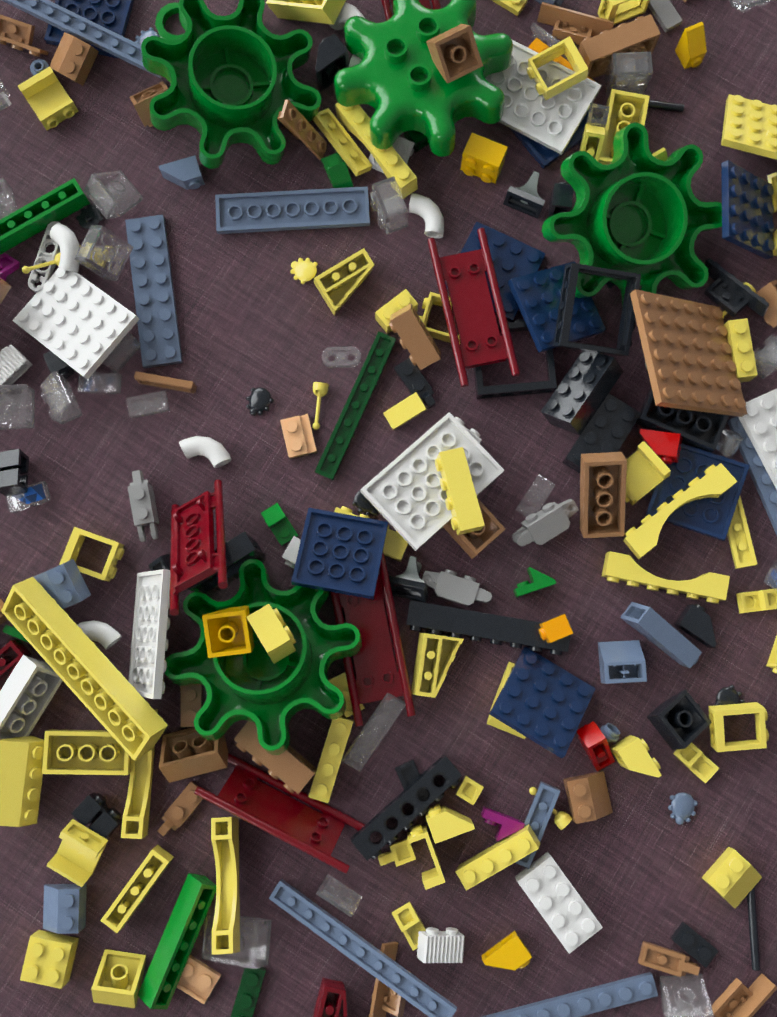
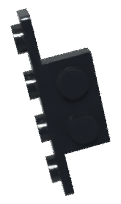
(731, 293)

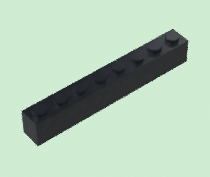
(481, 625)

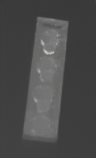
(373, 732)

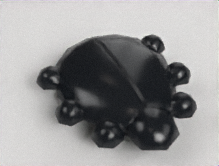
(89, 216)
(259, 401)
(364, 505)
(728, 696)

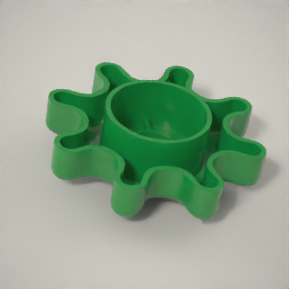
(229, 80)
(405, 83)
(635, 215)
(250, 683)

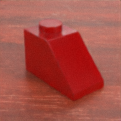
(664, 444)
(595, 746)

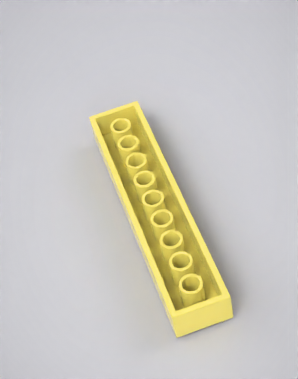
(84, 668)

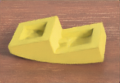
(757, 601)
(697, 762)
(409, 923)

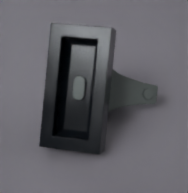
(526, 197)
(409, 583)

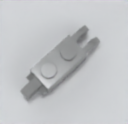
(143, 505)
(546, 523)
(455, 588)

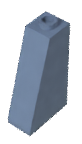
(661, 634)

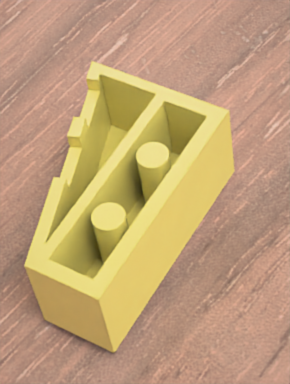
(343, 279)

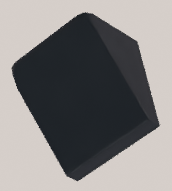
(160, 563)

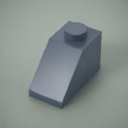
(183, 173)

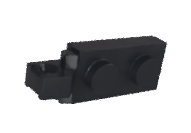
(415, 381)

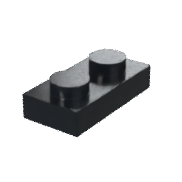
(694, 944)

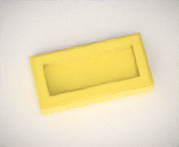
(405, 411)

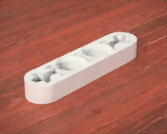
(43, 256)

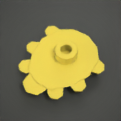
(303, 270)

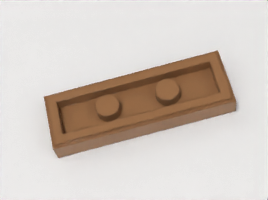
(165, 382)

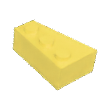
(432, 662)

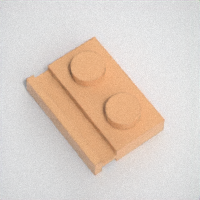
(298, 436)
(198, 979)

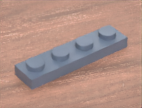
(539, 815)

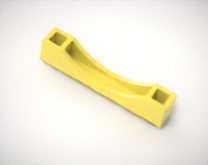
(389, 160)
(711, 485)
(624, 568)
(137, 806)
(227, 909)

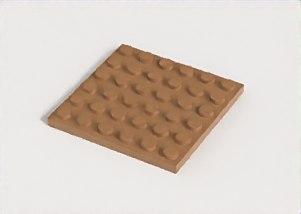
(687, 354)

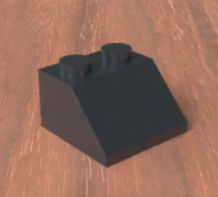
(330, 59)
(679, 720)

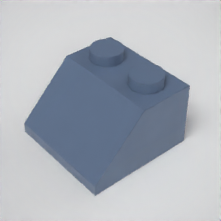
(64, 908)

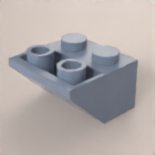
(621, 662)

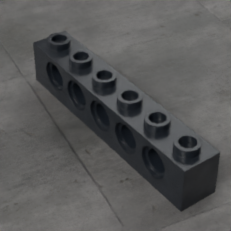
(371, 849)

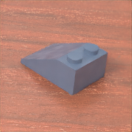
(64, 584)

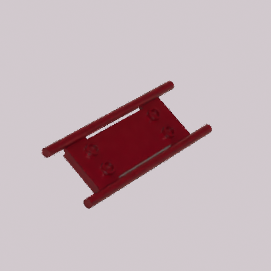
(473, 308)
(193, 543)
(376, 660)
(281, 814)

